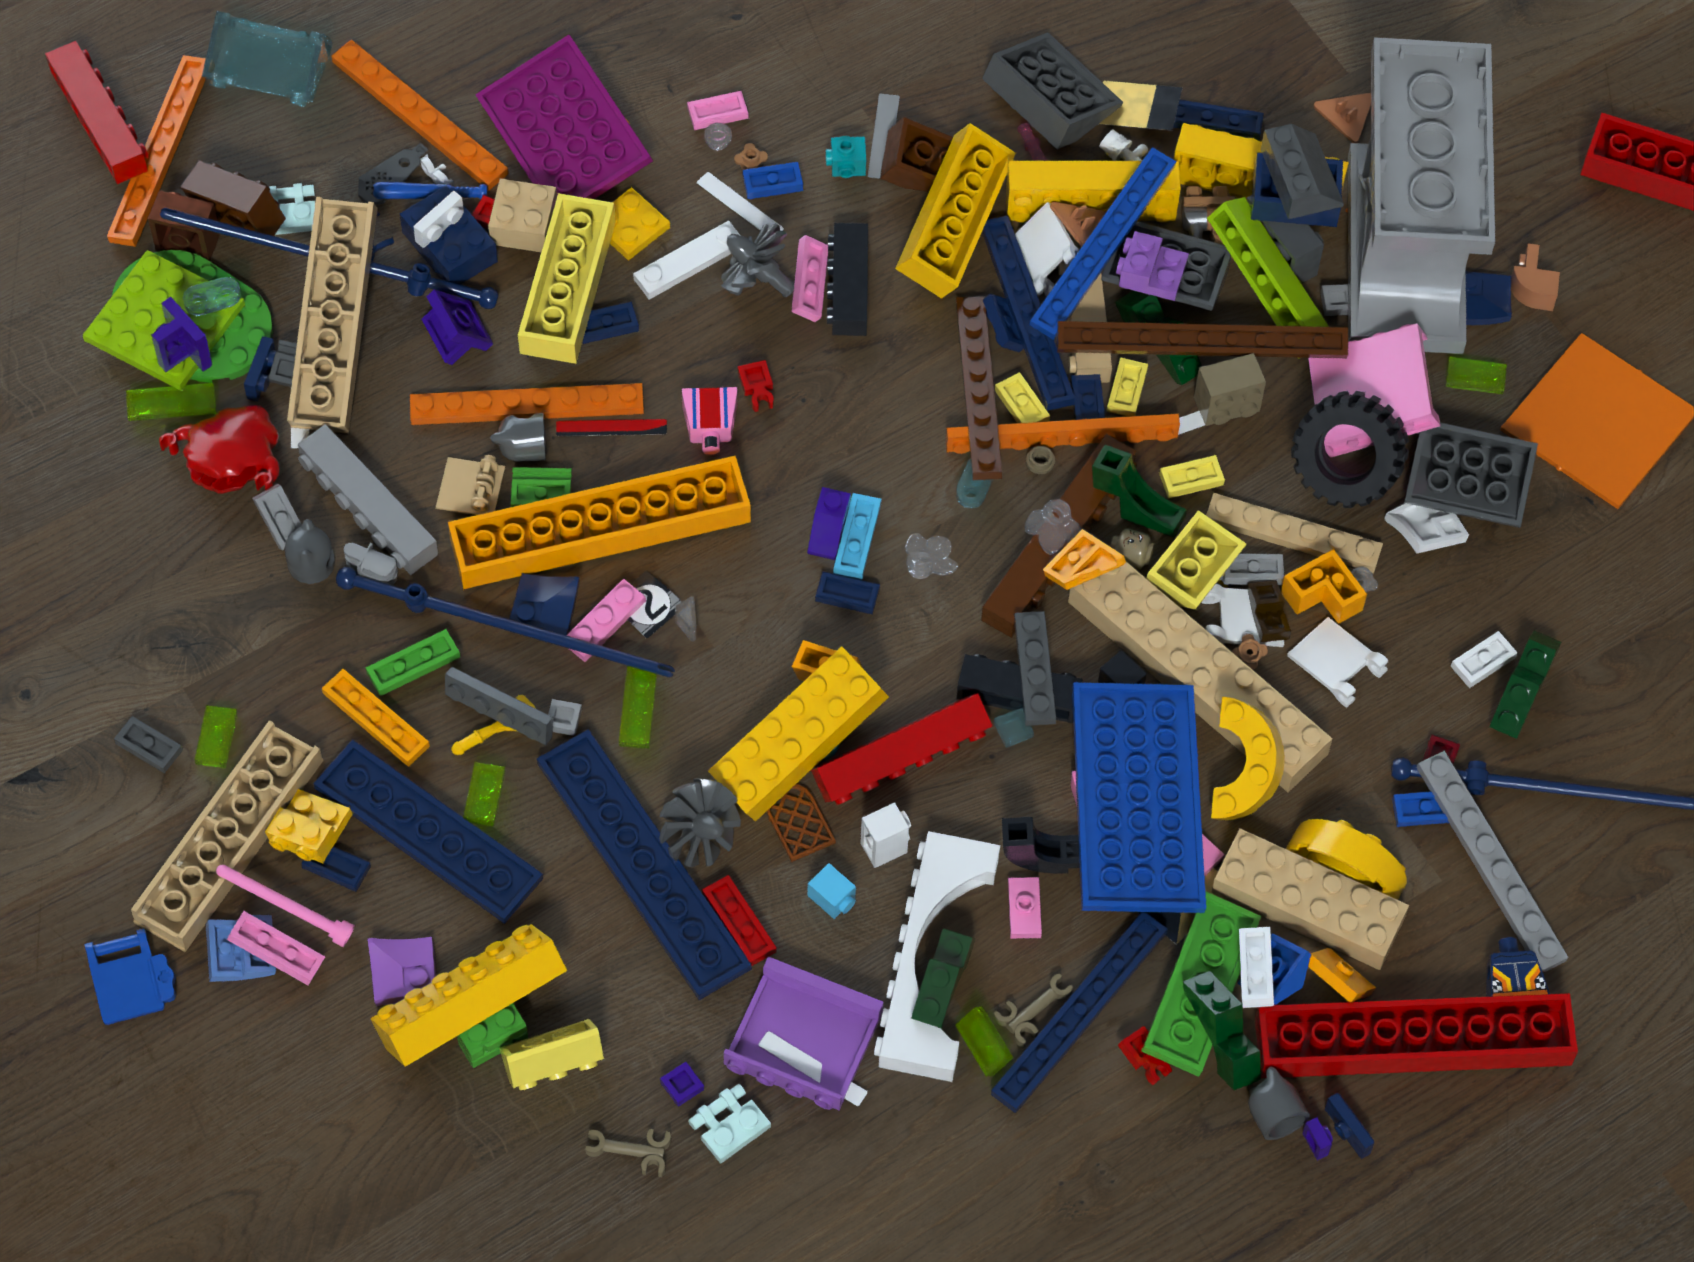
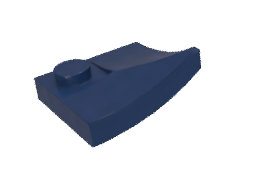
(1487, 298)
(546, 602)

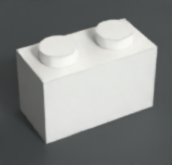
(885, 834)

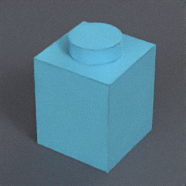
(832, 891)

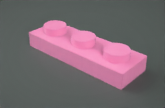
(810, 278)
(608, 616)
(275, 948)

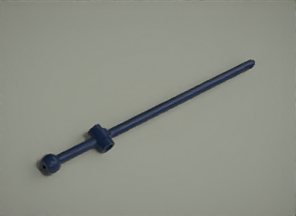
(417, 279)
(418, 599)
(1478, 778)

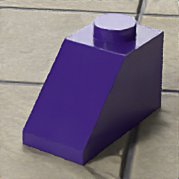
(828, 523)

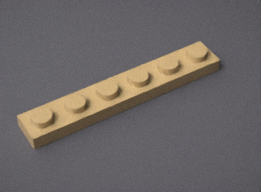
(1293, 532)

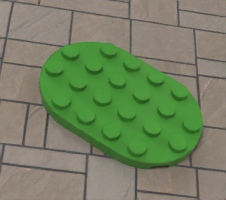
(239, 343)

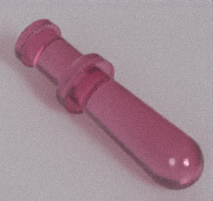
(1031, 143)

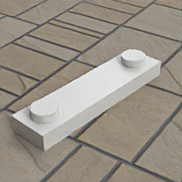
(685, 261)

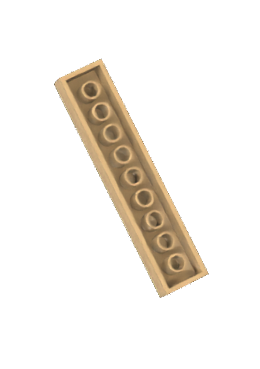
(1186, 654)

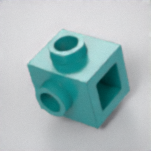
(847, 156)

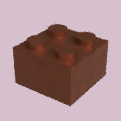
(178, 236)

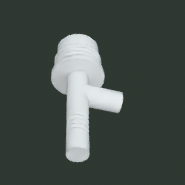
(1118, 147)

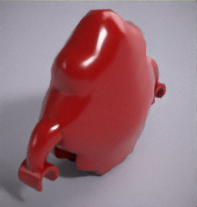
(229, 449)

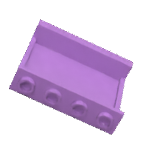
(815, 1017)

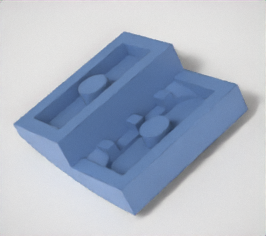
(230, 961)

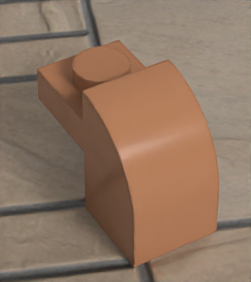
(1534, 286)

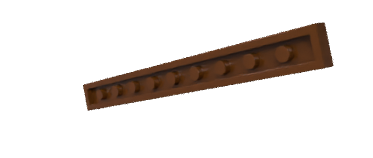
(1202, 339)

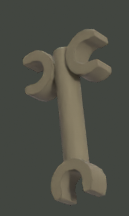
(1020, 1023)
(652, 1153)

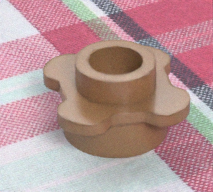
(749, 150)
(1249, 643)

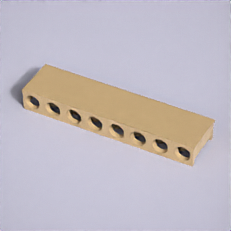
(332, 315)
(226, 837)

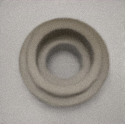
(1040, 453)

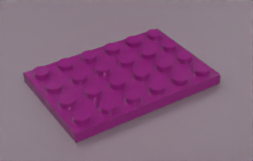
(564, 123)

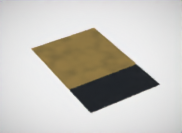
(1144, 105)

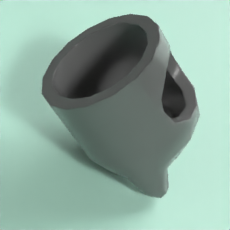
(522, 438)
(308, 553)
(1274, 1104)

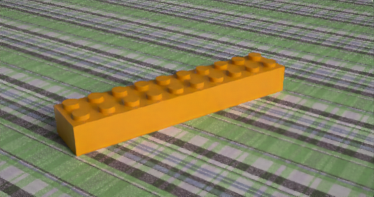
(599, 522)

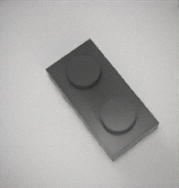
(148, 744)

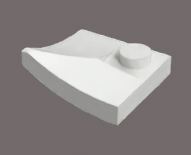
(1426, 527)

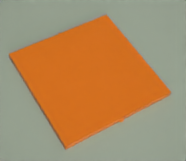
(1600, 420)

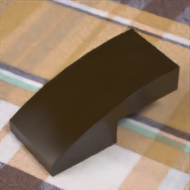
(1268, 612)

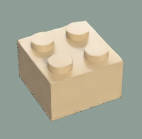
(521, 214)

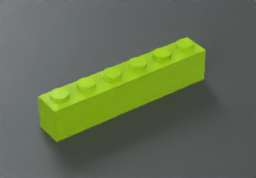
(1264, 266)

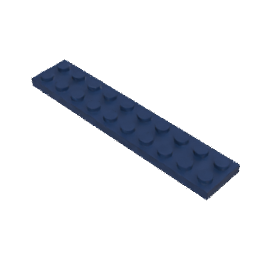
(642, 865)

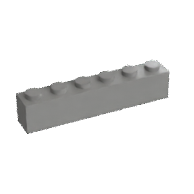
(367, 500)

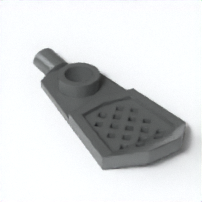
(393, 172)

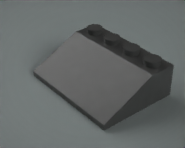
(1050, 89)
(1204, 271)
(1471, 474)

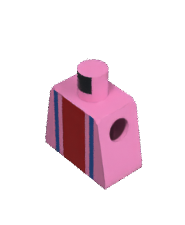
(710, 416)

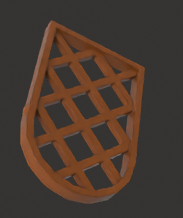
(784, 840)

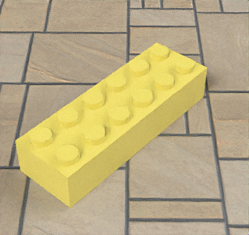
(566, 278)

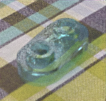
(211, 295)
(967, 485)

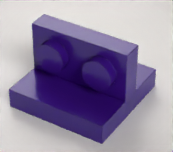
(454, 326)
(179, 339)

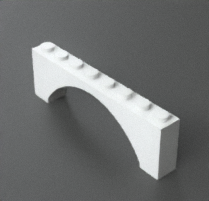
(946, 872)

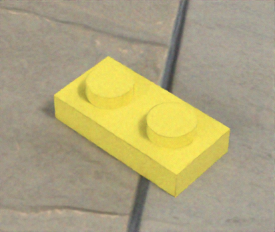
(1127, 387)
(1021, 400)
(1192, 476)

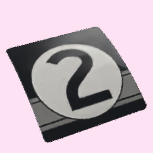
(658, 606)

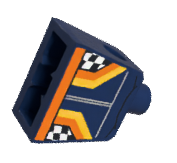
(1514, 972)

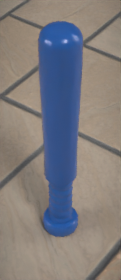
(404, 190)

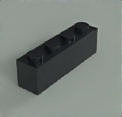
(850, 279)
(1000, 685)

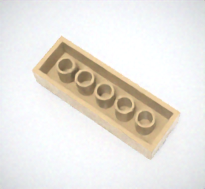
(1309, 899)

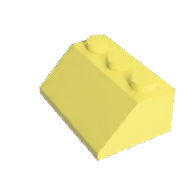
(1195, 561)
(552, 1054)

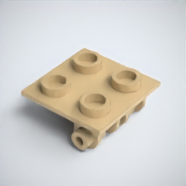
(470, 486)

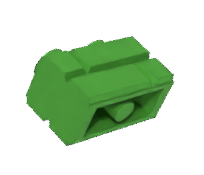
(496, 1031)

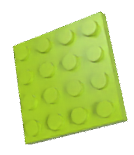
(136, 312)

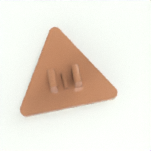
(1346, 113)
(1077, 219)

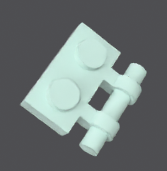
(298, 214)
(734, 1131)

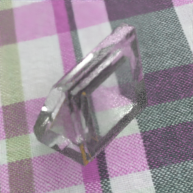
(686, 617)

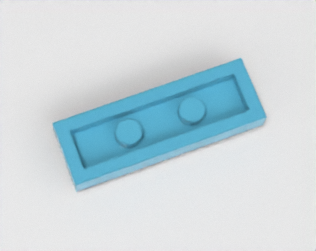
(857, 536)

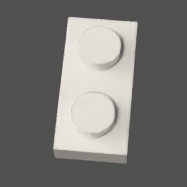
(438, 219)
(1484, 659)

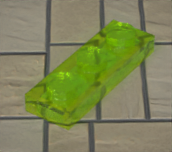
(170, 402)
(637, 708)

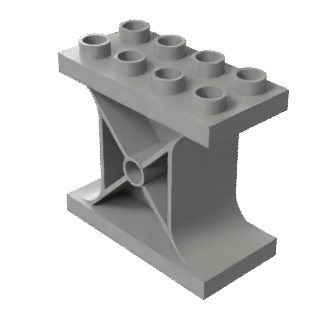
(1421, 190)

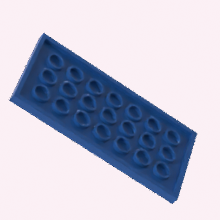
(1138, 798)

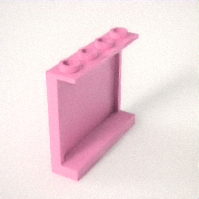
(1384, 366)

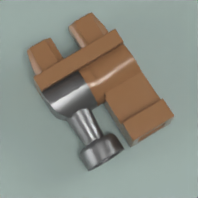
(1197, 209)

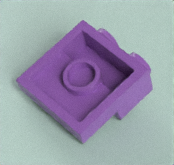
(1151, 267)

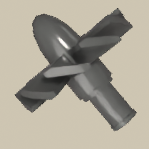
(755, 260)
(703, 813)

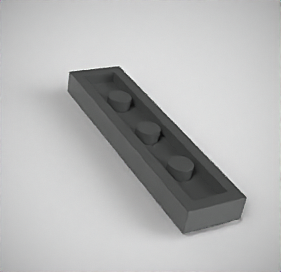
(1035, 668)
(498, 706)

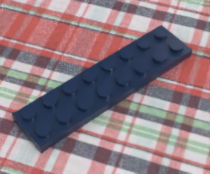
(429, 831)

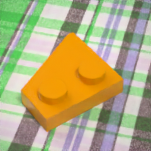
(1082, 560)

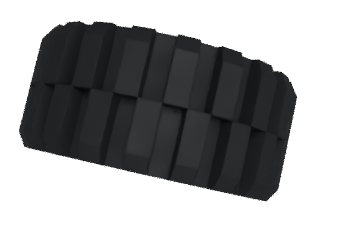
(1333, 482)

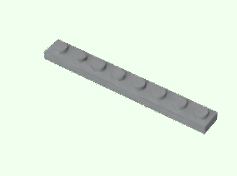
(1491, 861)

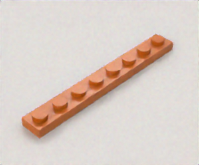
(419, 114)
(161, 149)
(523, 403)
(1073, 432)

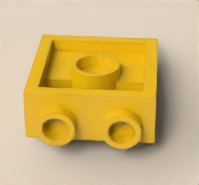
(308, 826)

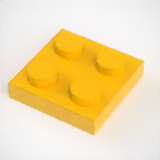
(636, 224)

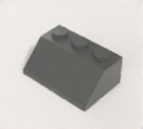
(1299, 171)

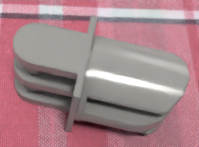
(371, 563)

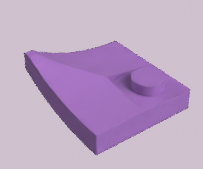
(400, 967)

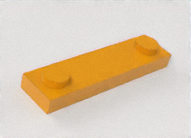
(375, 717)

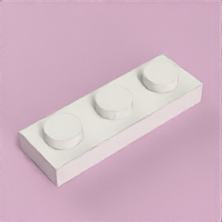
(1256, 967)

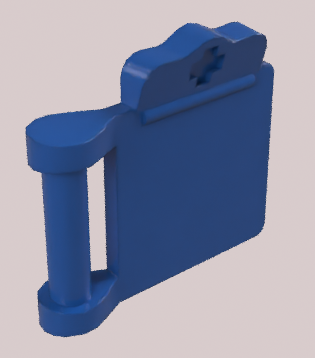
(132, 983)

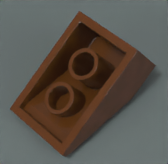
(913, 155)

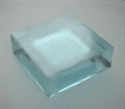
(1012, 727)

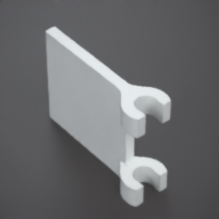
(1044, 247)
(1235, 616)
(1335, 657)

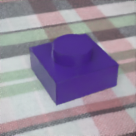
(682, 1084)
(1318, 1138)

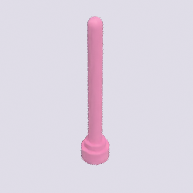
(337, 930)

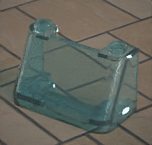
(266, 58)

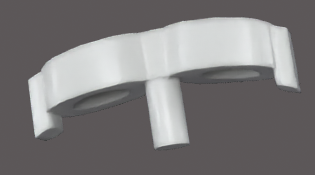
(435, 173)

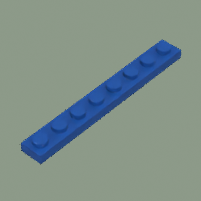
(1103, 242)

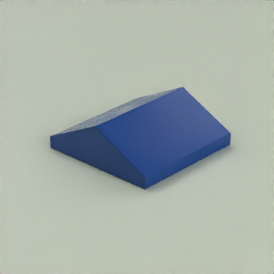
(1288, 966)

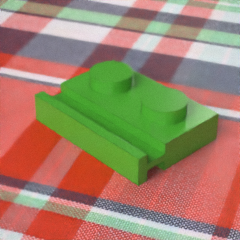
(539, 484)

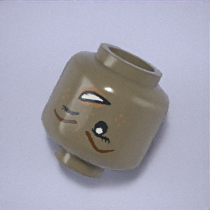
(1135, 547)

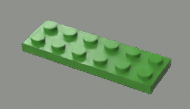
(1208, 946)

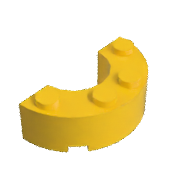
(1263, 761)
(1350, 854)

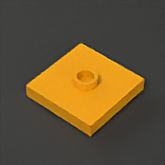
(1340, 975)

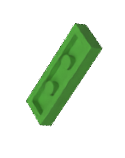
(413, 662)

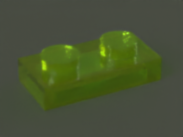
(1476, 375)
(216, 736)
(484, 794)
(984, 1041)

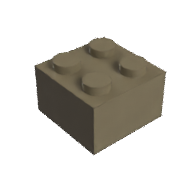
(1229, 389)

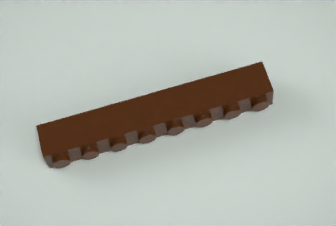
(1025, 581)

